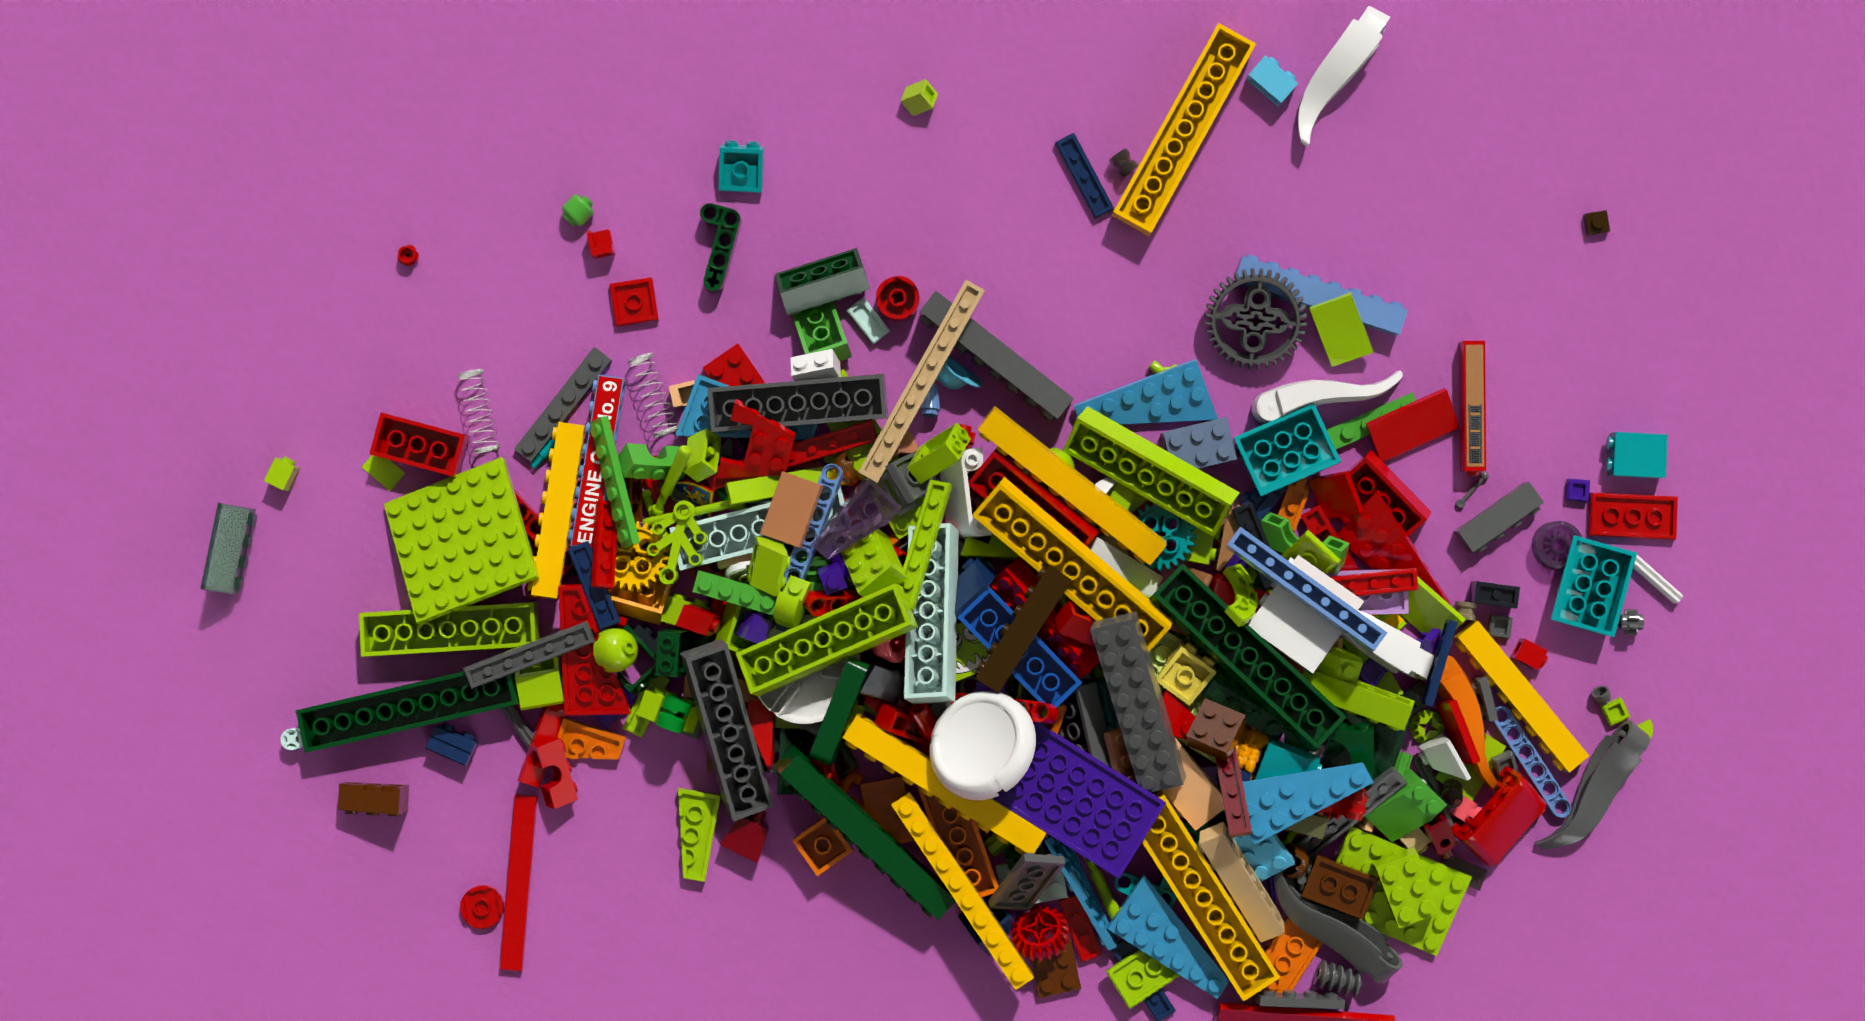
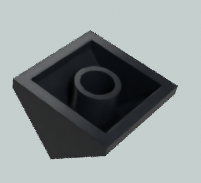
(883, 679)

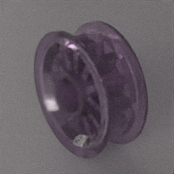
(1541, 533)

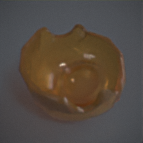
(851, 475)

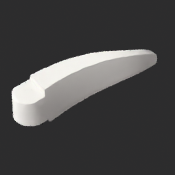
(1340, 67)
(1296, 395)
(1397, 652)

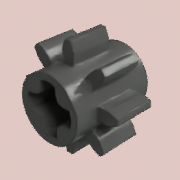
(1631, 622)

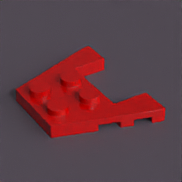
(767, 448)

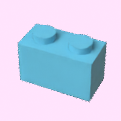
(1272, 80)

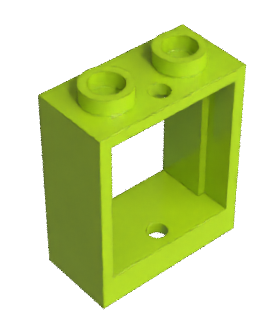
(939, 453)

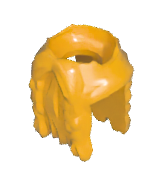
(1251, 749)

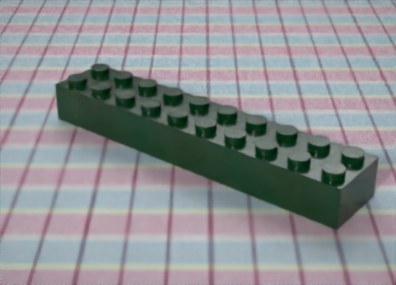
(1248, 658)
(401, 709)
(865, 832)

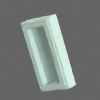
(868, 320)

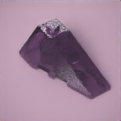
(859, 516)

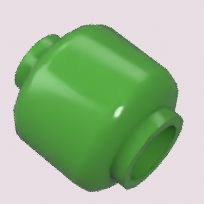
(577, 210)

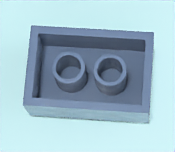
(1201, 443)

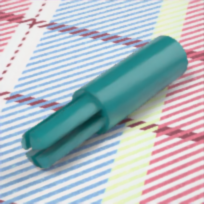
(543, 454)

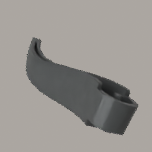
(1601, 780)
(1346, 934)

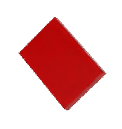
(1457, 731)

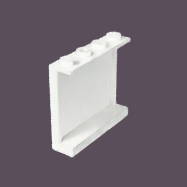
(1294, 626)

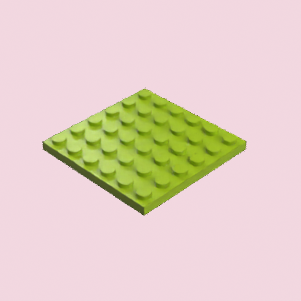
(461, 540)

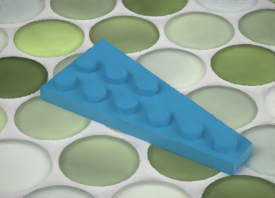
(1162, 397)
(697, 414)
(1289, 798)
(1080, 884)
(1159, 932)

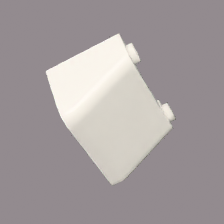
(958, 508)

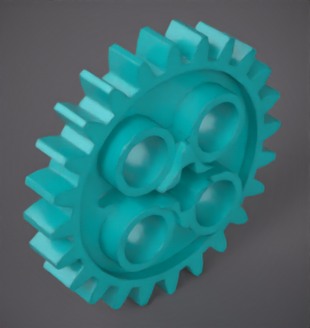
(1181, 535)

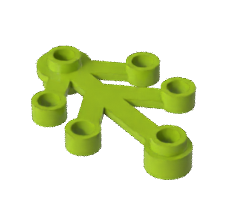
(677, 539)

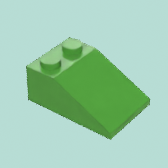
(822, 330)
(1407, 808)

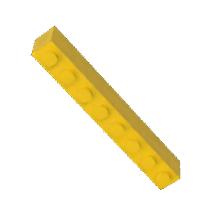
(558, 509)
(1521, 696)

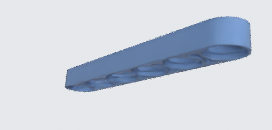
(817, 527)
(1533, 759)

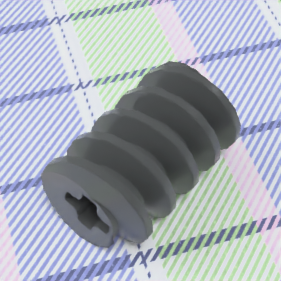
(1338, 977)

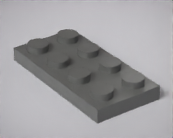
(1026, 881)

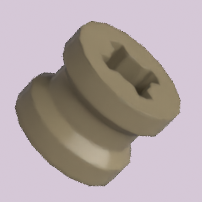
(1466, 609)

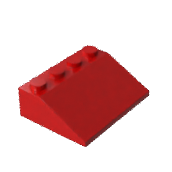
(1373, 474)

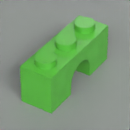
(639, 463)

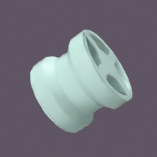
(288, 739)

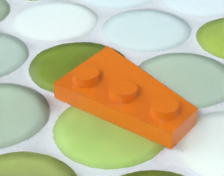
(589, 741)

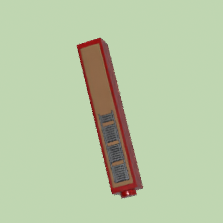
(1472, 407)

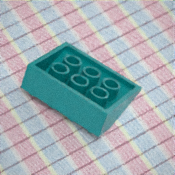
(1286, 450)
(1593, 586)

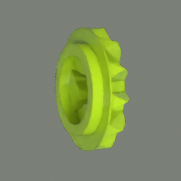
(1423, 717)

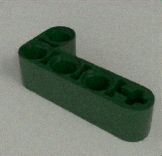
(718, 250)

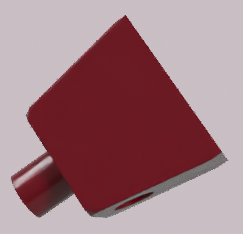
(1440, 836)
(747, 837)

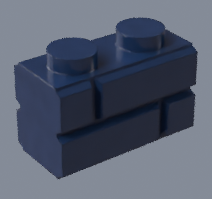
(1262, 504)
(452, 744)

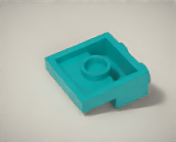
(741, 167)

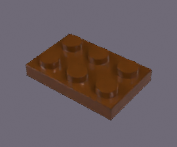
(1339, 886)
(1057, 974)

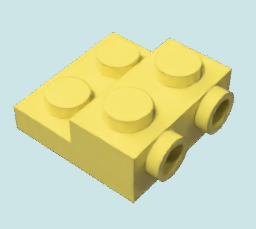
(1186, 672)

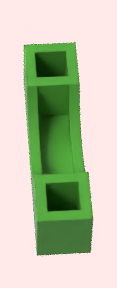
(1281, 537)
(734, 592)

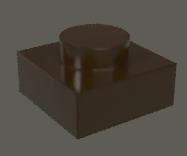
(1596, 223)

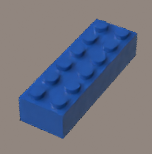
(1038, 668)

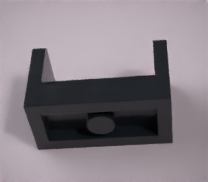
(1494, 594)

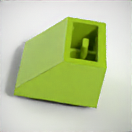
(768, 565)
(540, 684)

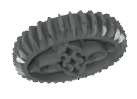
(1266, 318)

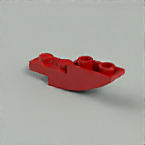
(1321, 527)

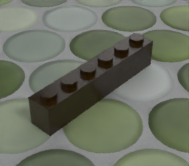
(1023, 628)

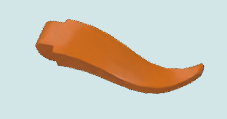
(1456, 686)

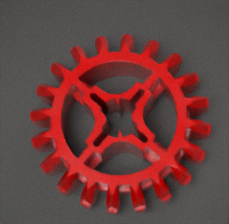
(1052, 937)

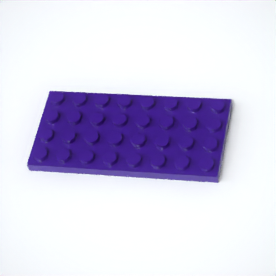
(1083, 802)

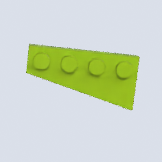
(698, 821)

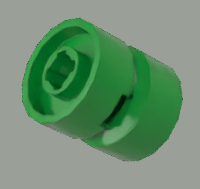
(673, 713)

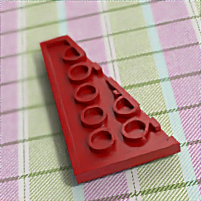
(1383, 542)
(585, 683)

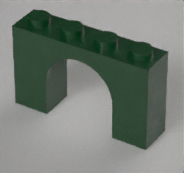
(1357, 740)

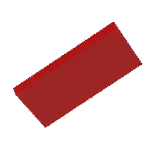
(1412, 425)
(1632, 516)

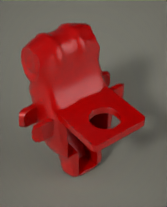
(1351, 807)

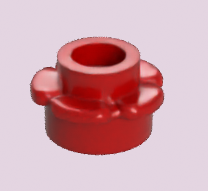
(403, 251)

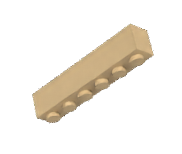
(1241, 882)

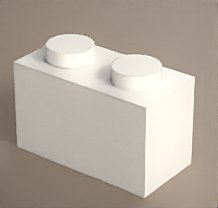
(815, 366)

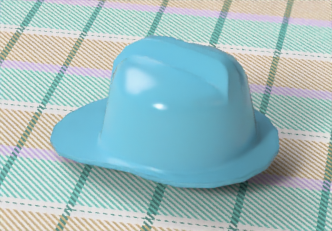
(956, 376)

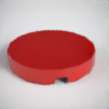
(482, 906)

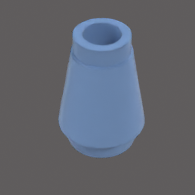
(931, 404)

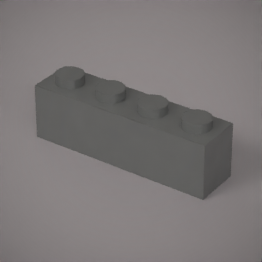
(1498, 517)

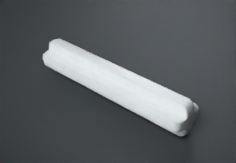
(1657, 580)

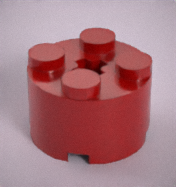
(893, 287)

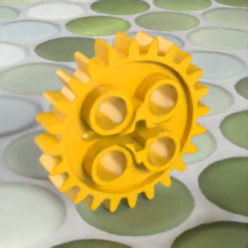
(630, 575)

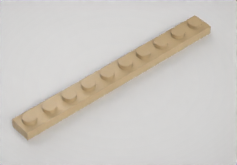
(922, 381)

